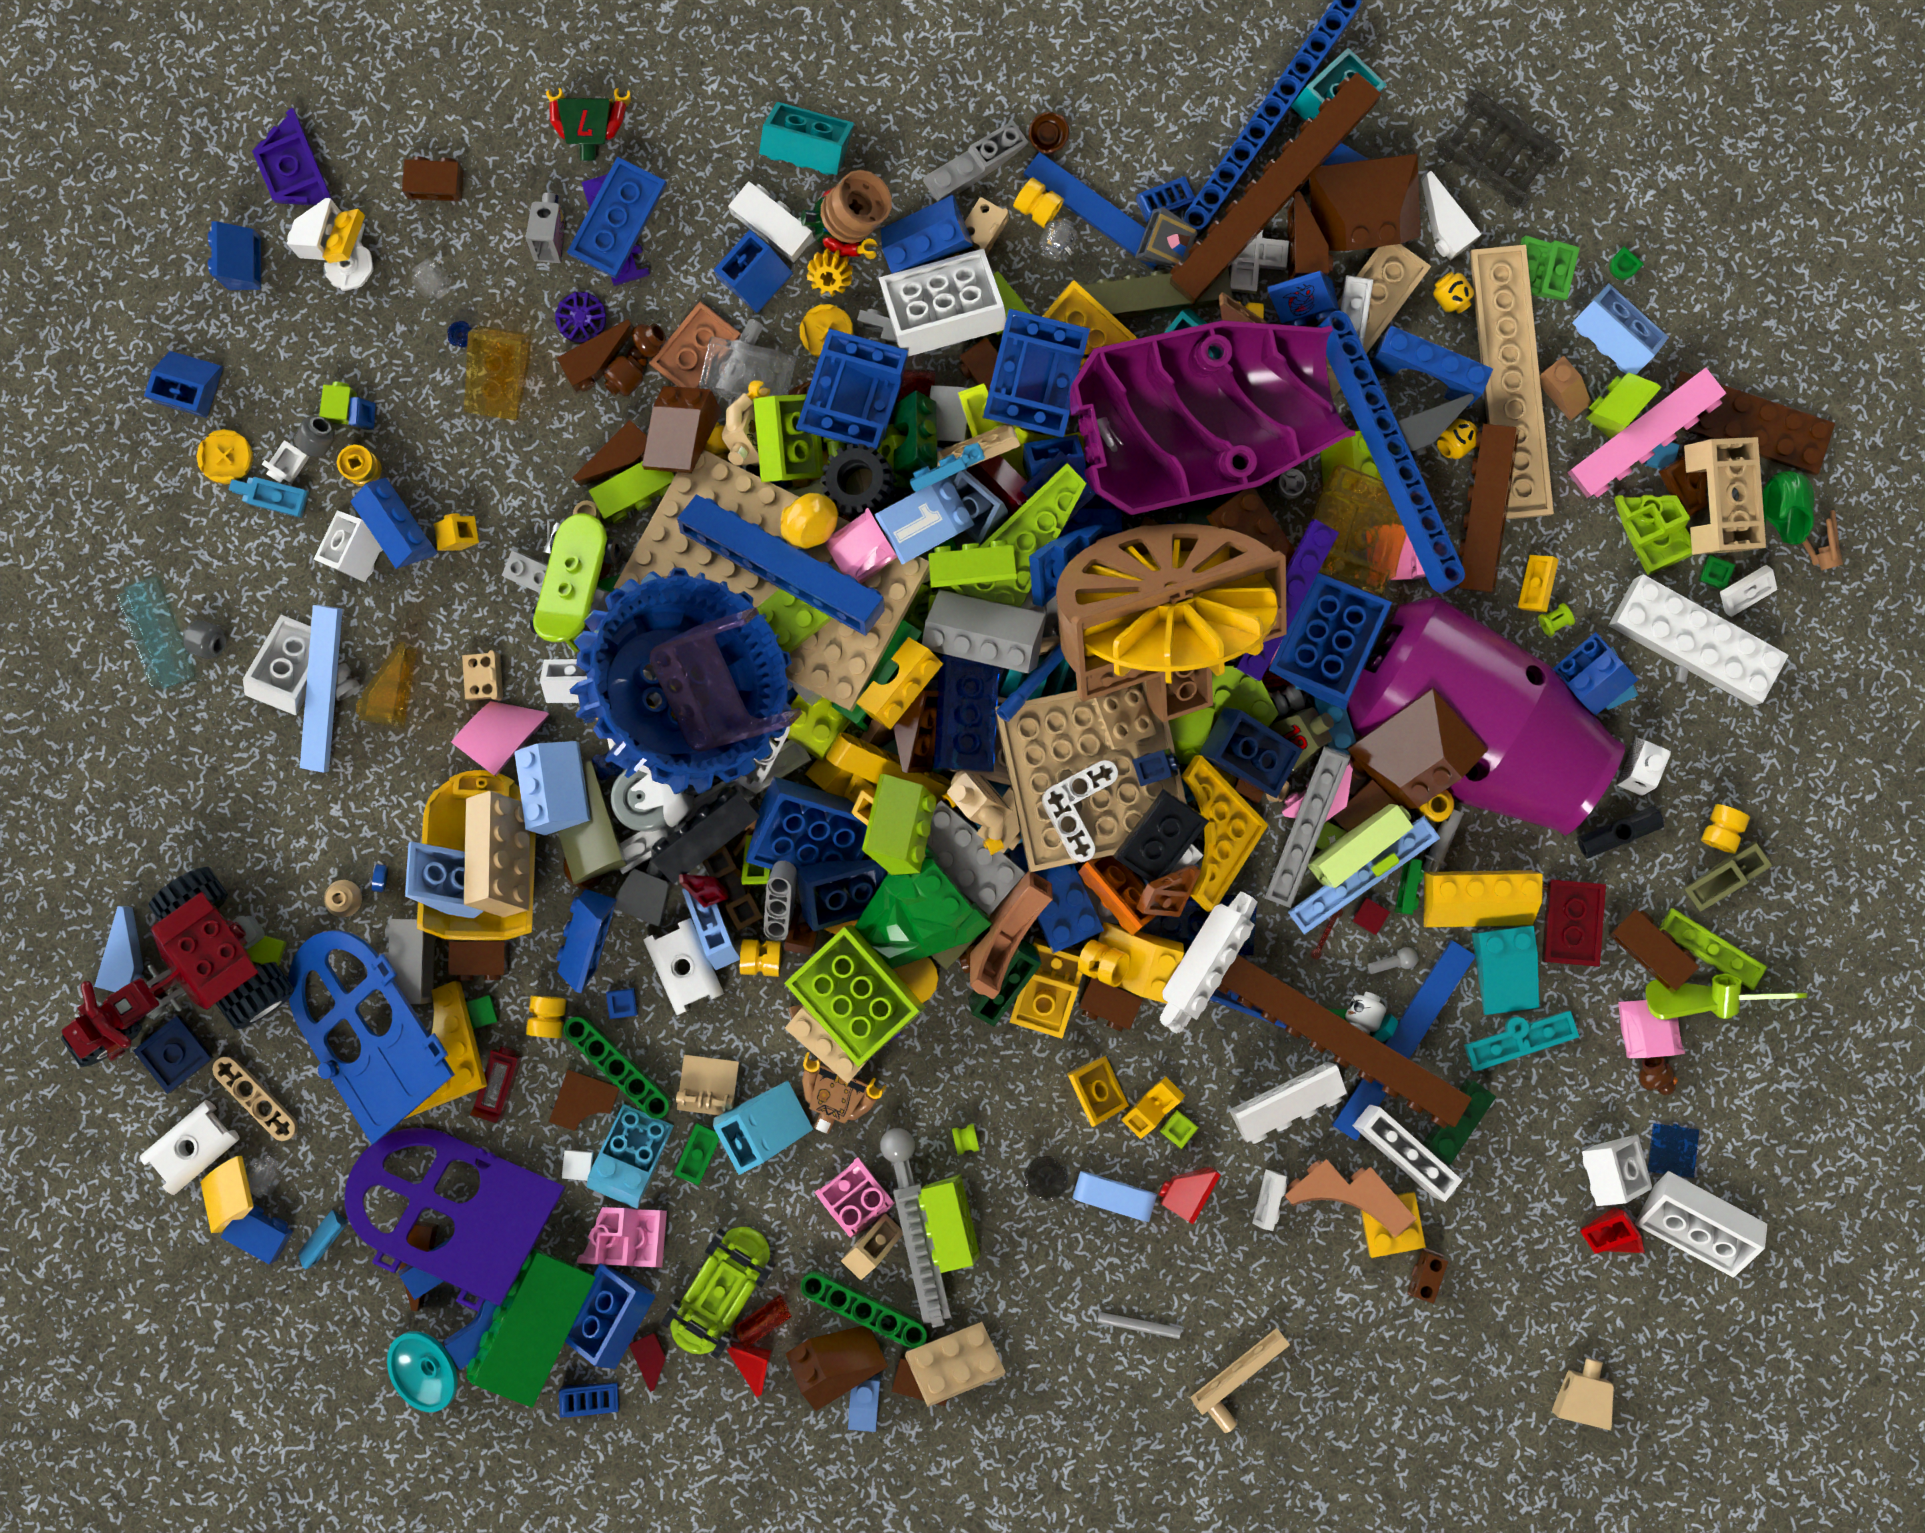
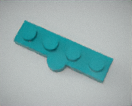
(1521, 1039)

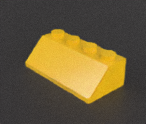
(1482, 898)

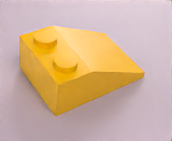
(1151, 960)

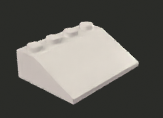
(943, 302)

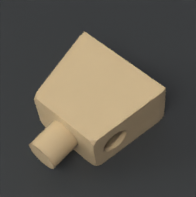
(1586, 1397)

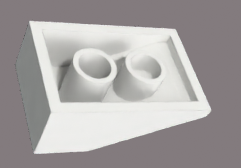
(281, 667)

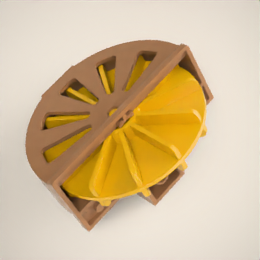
(1168, 611)

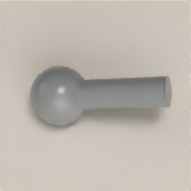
(1405, 958)

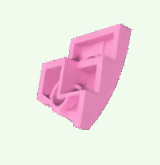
(497, 733)
(626, 1238)

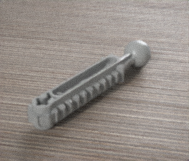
(897, 1147)

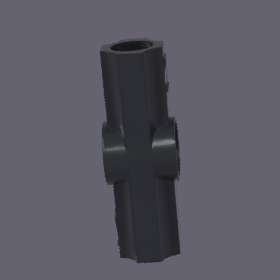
(1635, 826)

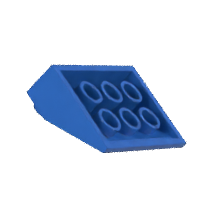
(1331, 640)
(804, 827)

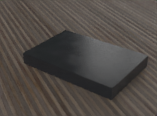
(1161, 837)

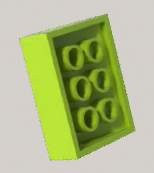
(854, 995)

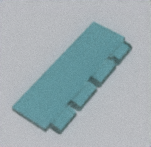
(160, 636)

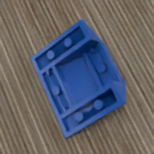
(1035, 373)
(853, 390)

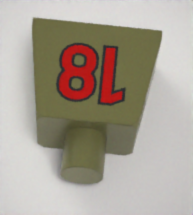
(1306, 731)

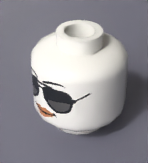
(1366, 1012)

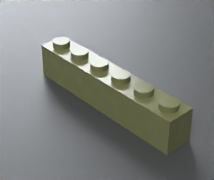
(1150, 295)

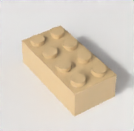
(496, 855)

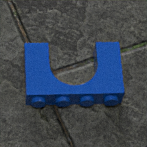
(1406, 351)
(465, 1342)

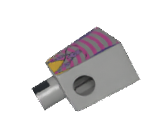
(546, 229)

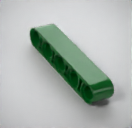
(605, 1061)
(872, 1320)

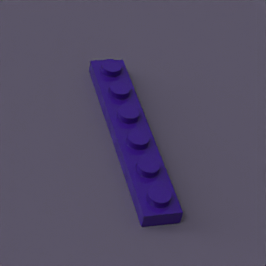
(1299, 578)

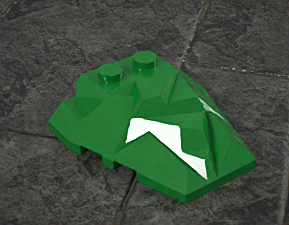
(919, 915)

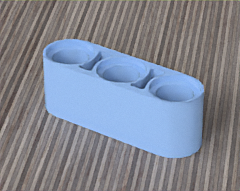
(1114, 1196)

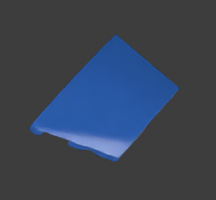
(1052, 558)

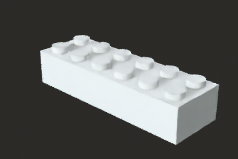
(1698, 640)

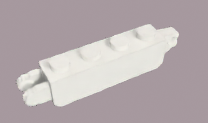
(1207, 961)

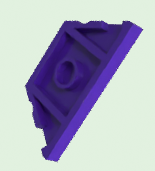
(290, 165)

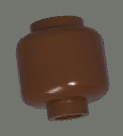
(623, 376)

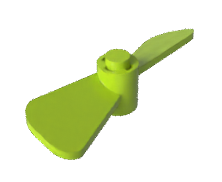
(1720, 998)

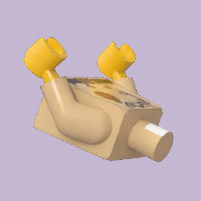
(740, 427)
(980, 804)

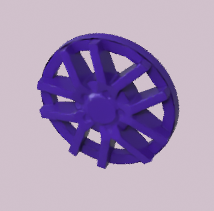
(580, 317)

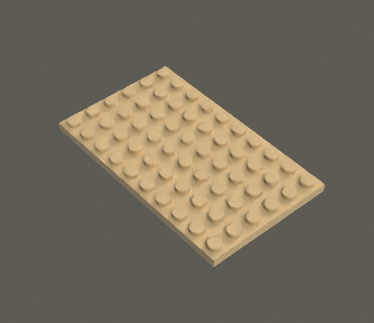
(834, 659)

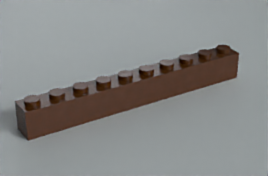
(1275, 188)
(1345, 1042)

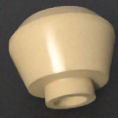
(349, 895)

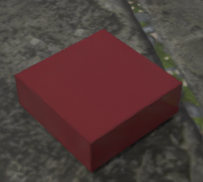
(1370, 916)

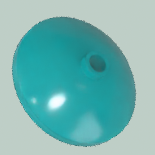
(422, 1371)

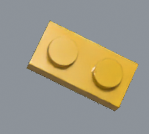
(343, 236)
(1538, 583)

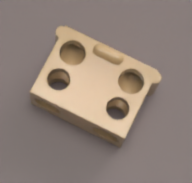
(986, 226)
(483, 676)

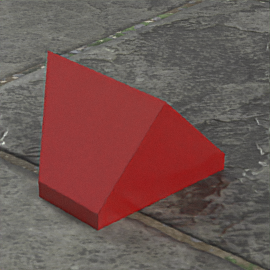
(1613, 1233)
(752, 1364)

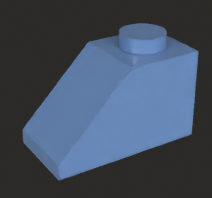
(864, 1405)

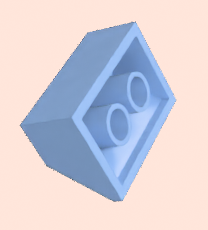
(1620, 330)
(552, 786)

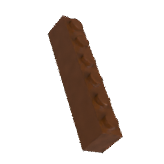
(1488, 507)

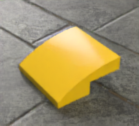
(226, 1194)

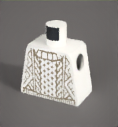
(1643, 765)

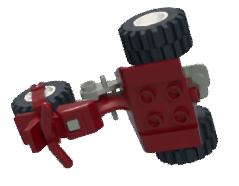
(202, 956)

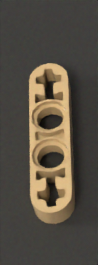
(252, 1102)

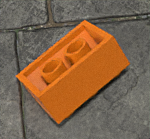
(1118, 890)

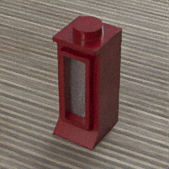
(500, 1078)

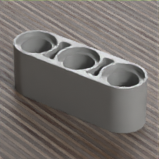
(780, 900)

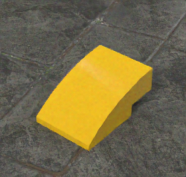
(1050, 993)

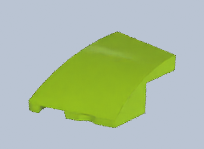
(1656, 529)

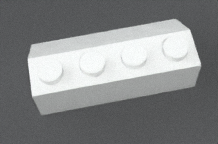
(1289, 1101)
(1702, 1224)

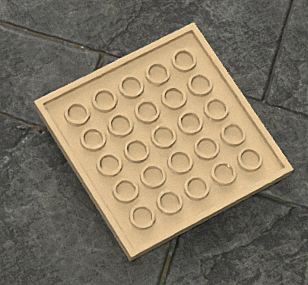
(1058, 739)

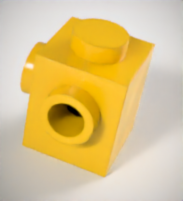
(456, 532)

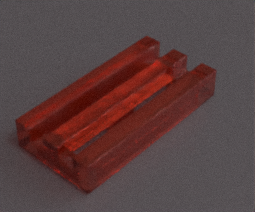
(763, 1321)

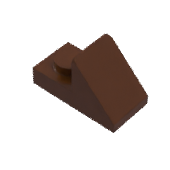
(800, 935)

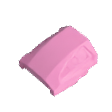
(860, 548)
(1647, 1035)
(849, 1195)

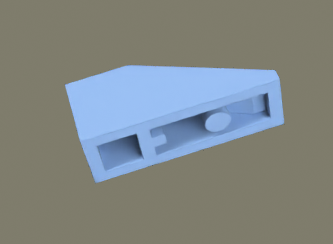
(713, 932)
(122, 954)

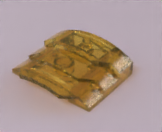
(1368, 530)

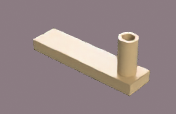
(1210, 1395)

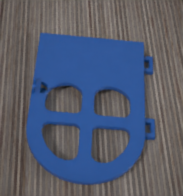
(393, 1069)

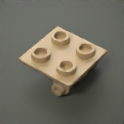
(1124, 716)
(707, 1085)

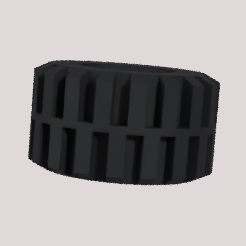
(847, 463)

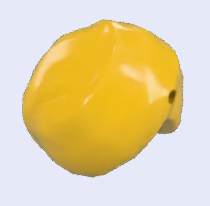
(809, 520)

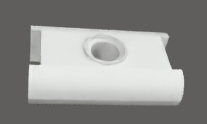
(667, 953)
(170, 1154)

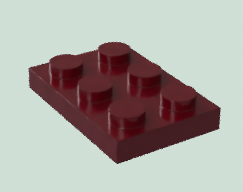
(1574, 923)

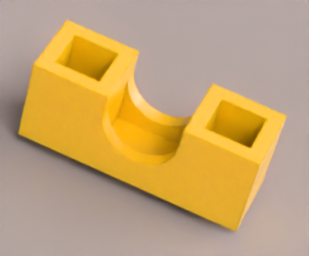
(890, 701)

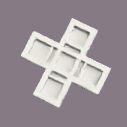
(1258, 254)

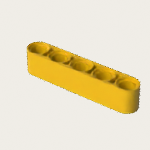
(871, 761)

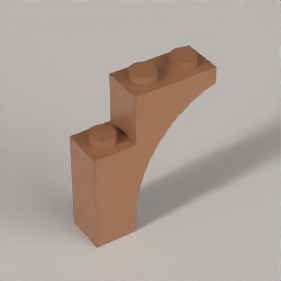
(1009, 925)
(1366, 1193)

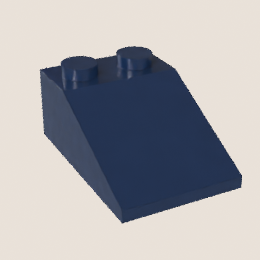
(1250, 751)
(837, 890)

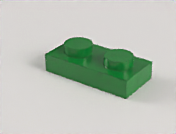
(1411, 875)
(697, 1154)

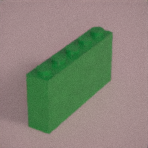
(530, 1328)

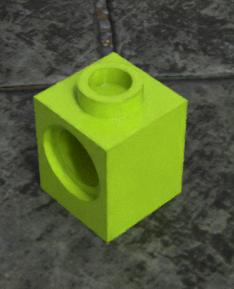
(336, 402)

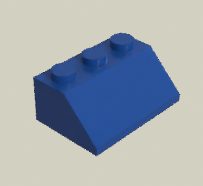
(925, 236)
(392, 524)
(585, 938)
(609, 1317)

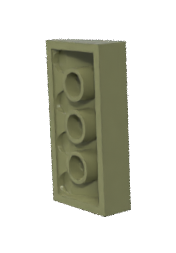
(592, 845)

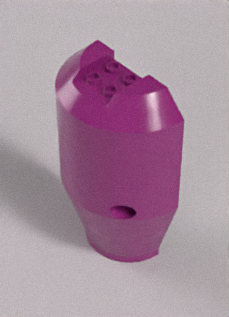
(1191, 415)
(1544, 746)

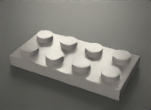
(967, 862)

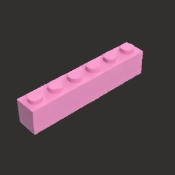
(1646, 433)

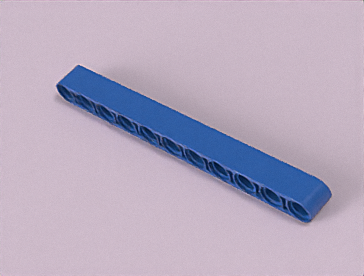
(1265, 124)
(1391, 454)

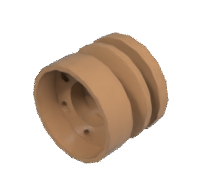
(856, 206)

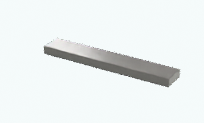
(1307, 826)

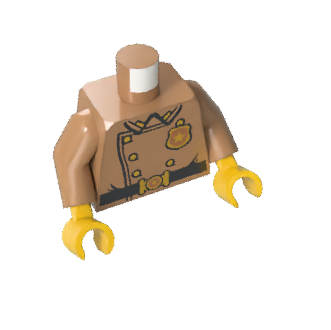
(834, 1097)

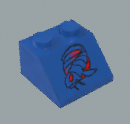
(1304, 299)

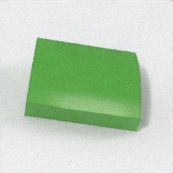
(1550, 267)

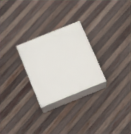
(577, 1164)

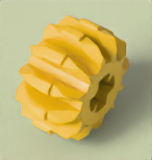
(832, 263)

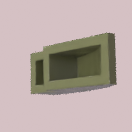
(1728, 876)

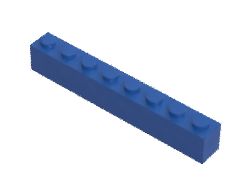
(781, 564)

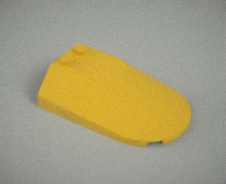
(445, 827)

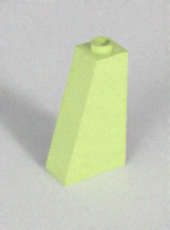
(1360, 845)

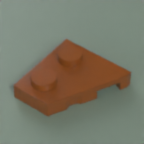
(1170, 893)

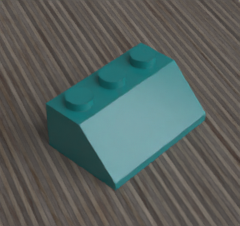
(805, 138)

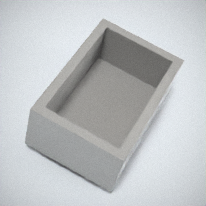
(412, 959)

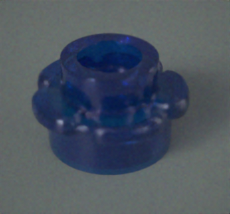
(453, 331)

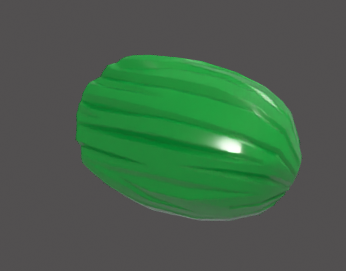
(1789, 506)

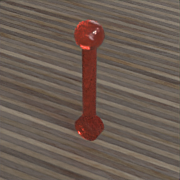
(1316, 953)

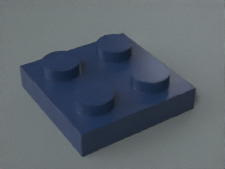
(173, 1054)

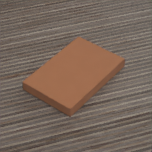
(685, 352)

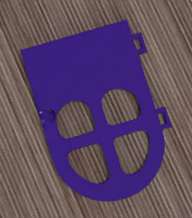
(491, 1229)

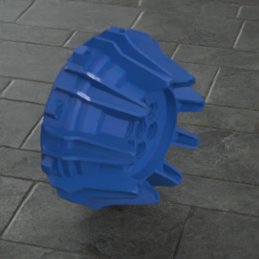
(617, 689)

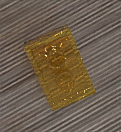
(496, 371)
(388, 693)

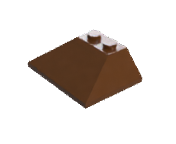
(1367, 202)
(1419, 750)

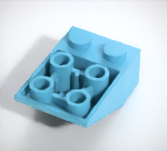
(762, 1127)
(629, 1156)

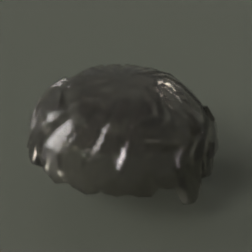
(1046, 1178)

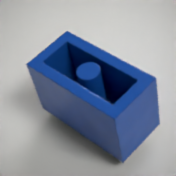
(259, 1235)

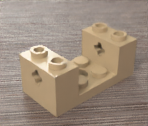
(1734, 524)

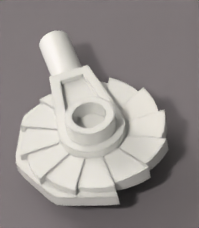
(352, 272)

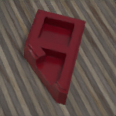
(704, 889)
(649, 1357)

